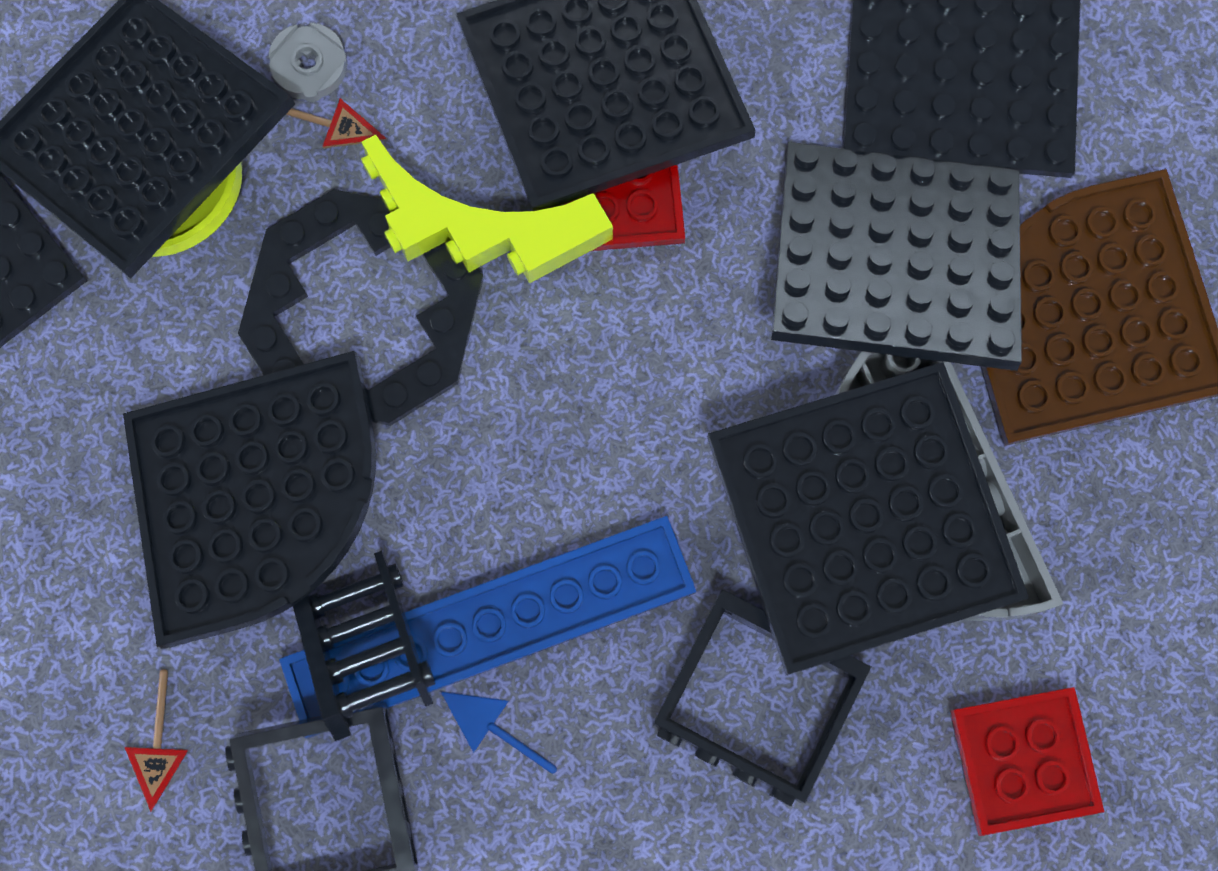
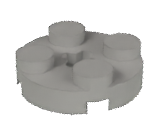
(305, 41)

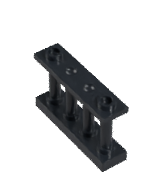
(329, 672)

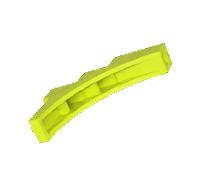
(537, 239)

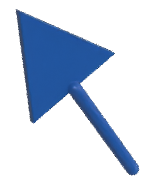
(477, 717)

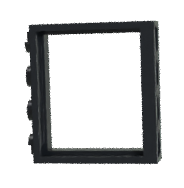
(388, 770)
(745, 770)

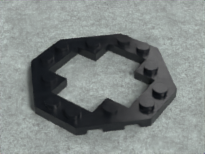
(278, 289)

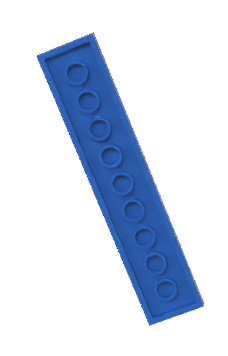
(517, 614)

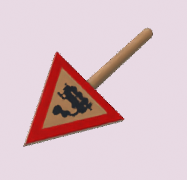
(345, 127)
(155, 765)

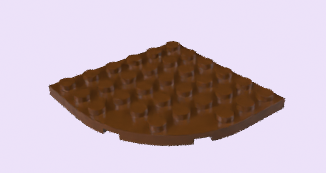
(1106, 313)

